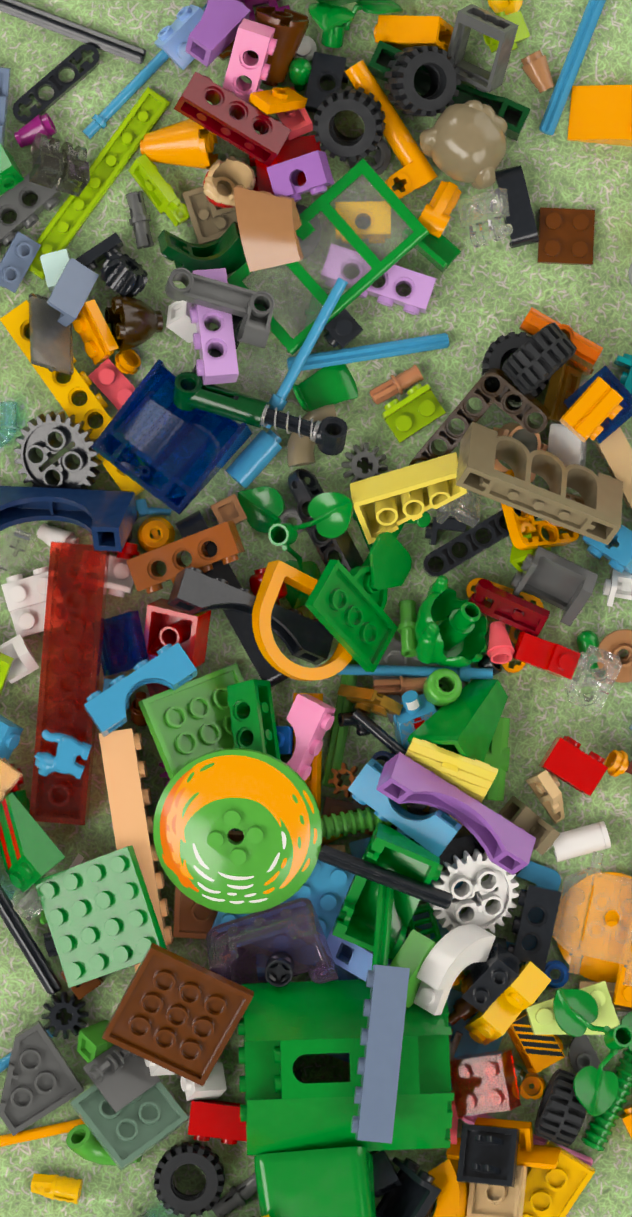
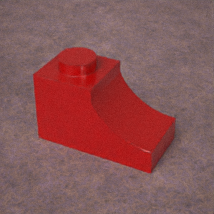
(546, 655)

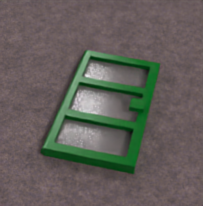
(346, 233)

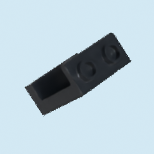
(411, 1198)

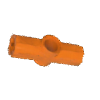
(585, 348)

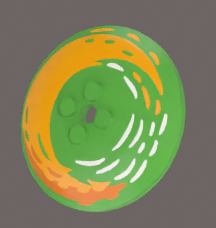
(244, 793)

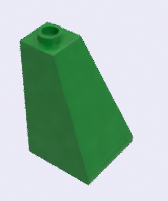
(468, 722)

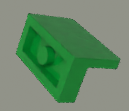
(438, 251)

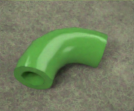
(87, 1146)

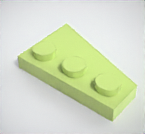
(544, 1022)

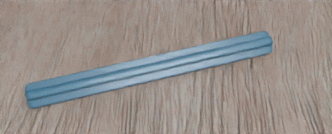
(571, 66)
(374, 351)

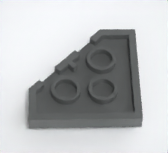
(35, 1079)

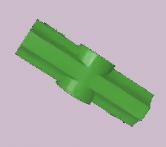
(498, 757)

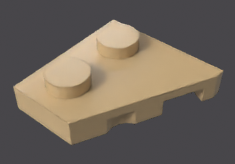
(546, 789)

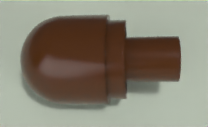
(136, 713)
(462, 1010)

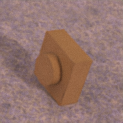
(228, 510)

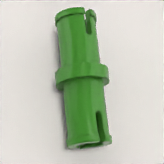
(407, 627)

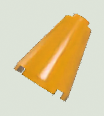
(181, 145)

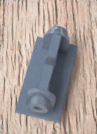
(17, 261)

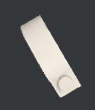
(447, 960)

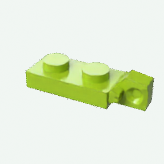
(158, 191)

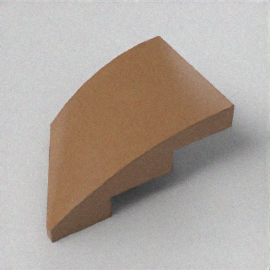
(267, 228)

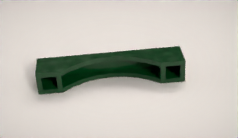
(512, 112)

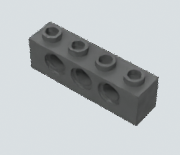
(26, 215)

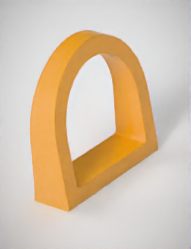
(274, 576)

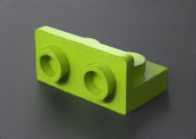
(413, 412)

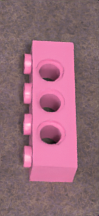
(252, 37)

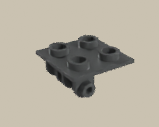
(120, 1076)

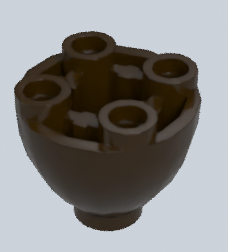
(132, 321)

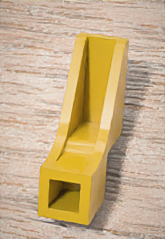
(506, 1008)

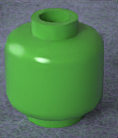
(449, 683)

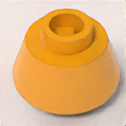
(152, 526)

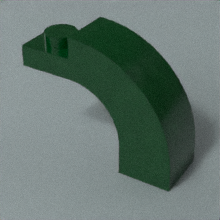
(222, 253)

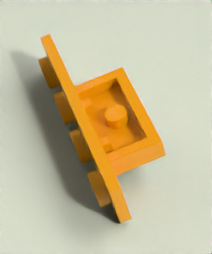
(528, 1154)

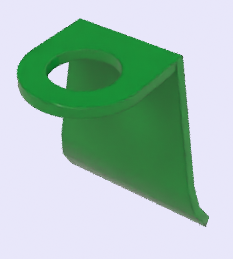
(326, 387)

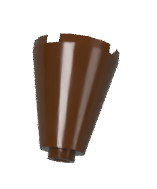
(289, 34)

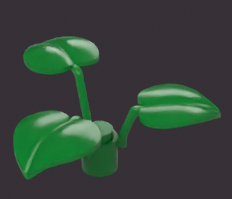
(337, 19)
(330, 513)
(574, 1014)

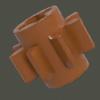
(337, 781)

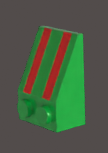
(24, 845)

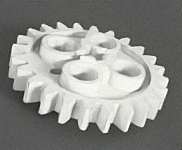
(475, 893)

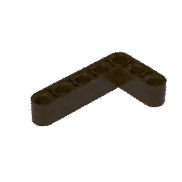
(488, 397)

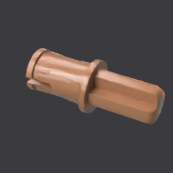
(396, 385)
(399, 686)

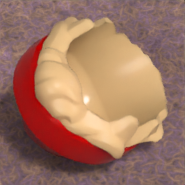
(222, 179)

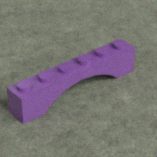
(501, 839)

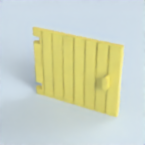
(465, 773)

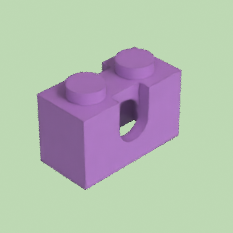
(316, 170)

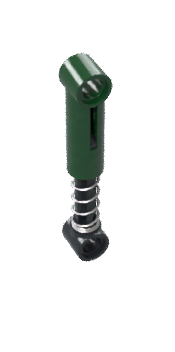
(192, 394)

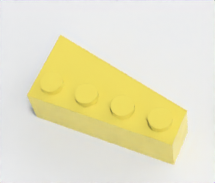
(404, 494)

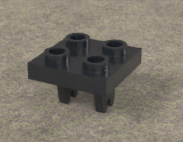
(488, 1155)

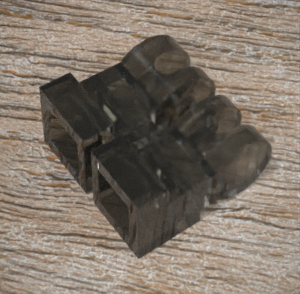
(63, 167)

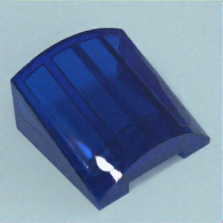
(165, 447)

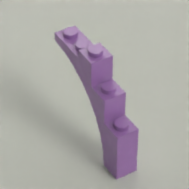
(216, 29)

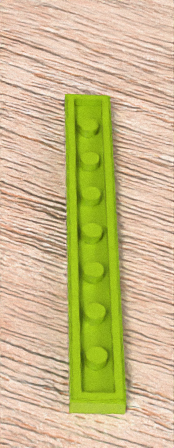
(102, 175)

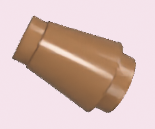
(538, 71)

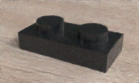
(101, 251)

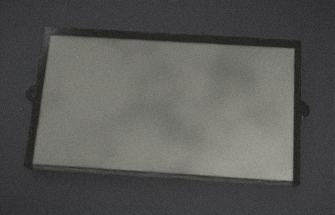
(49, 340)

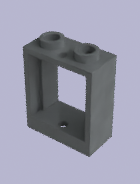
(489, 25)

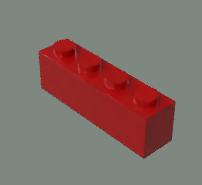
(216, 1120)

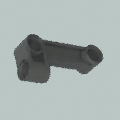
(228, 299)

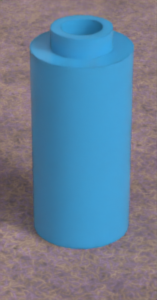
(255, 458)

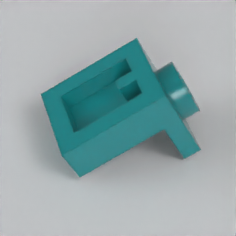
(626, 378)

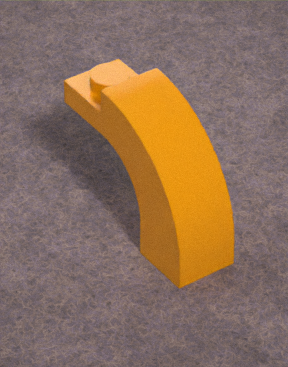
(454, 1194)

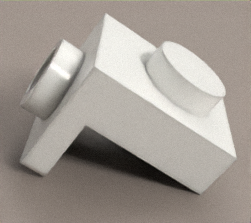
(618, 586)

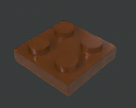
(566, 236)

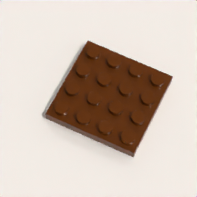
(177, 1014)

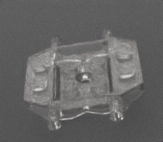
(599, 939)

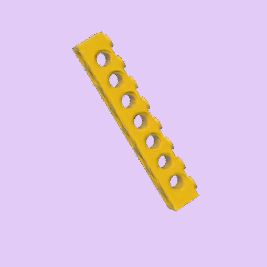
(16, 324)

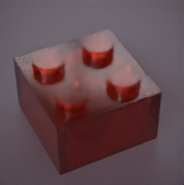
(484, 1083)

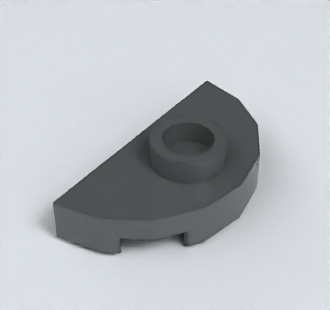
(582, 1054)

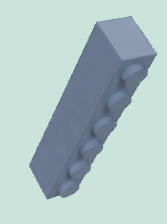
(381, 1054)

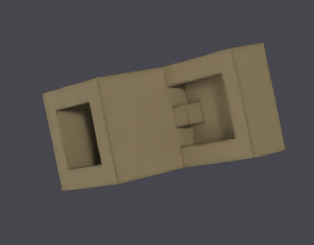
(525, 818)

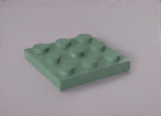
(134, 1127)

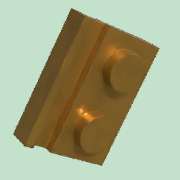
(561, 386)
(370, 700)

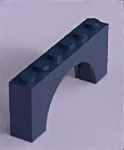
(101, 512)

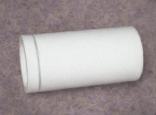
(581, 841)

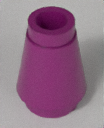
(39, 124)

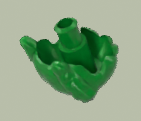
(449, 628)

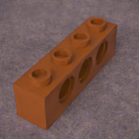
(223, 535)

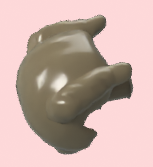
(467, 143)

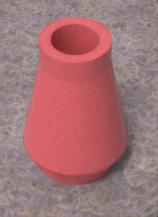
(499, 643)

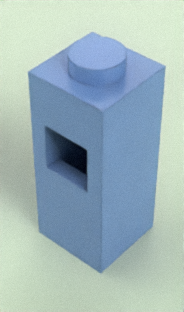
(351, 956)

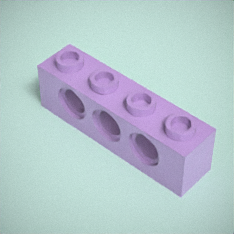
(420, 285)
(214, 369)

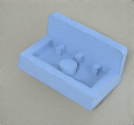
(174, 37)

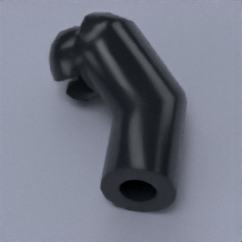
(345, 719)

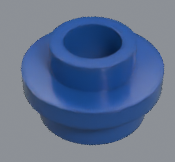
(564, 974)

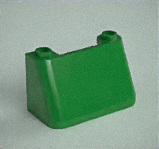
(358, 912)
(316, 1183)

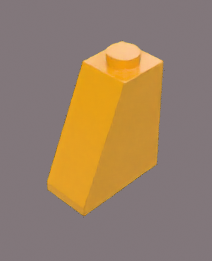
(412, 31)

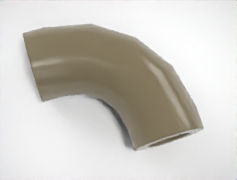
(301, 450)

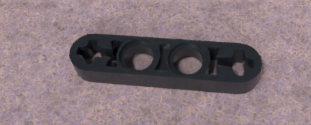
(52, 80)

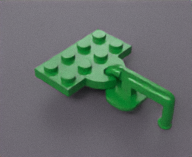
(355, 601)

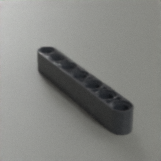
(240, 622)

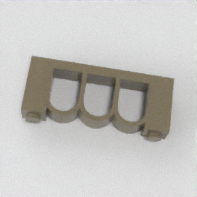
(601, 493)

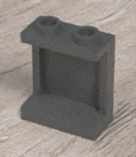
(555, 582)

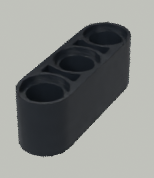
(520, 208)

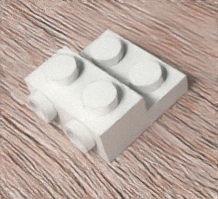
(27, 601)

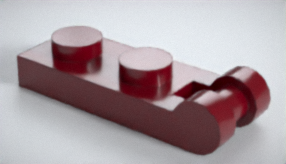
(509, 608)

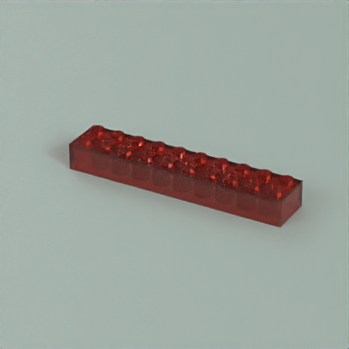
(69, 674)

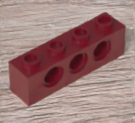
(237, 132)

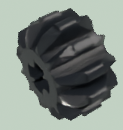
(124, 275)
(58, 1022)

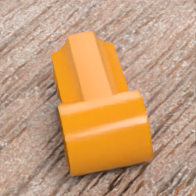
(437, 212)

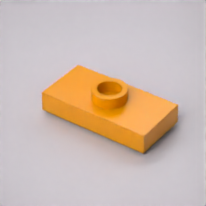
(277, 100)

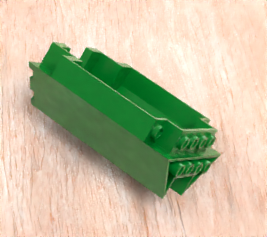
(324, 1020)

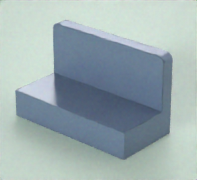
(72, 291)

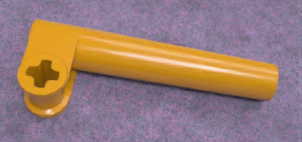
(416, 168)

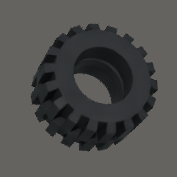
(402, 80)
(345, 146)
(497, 351)
(539, 358)
(560, 1111)
(181, 1202)

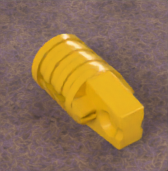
(57, 1187)

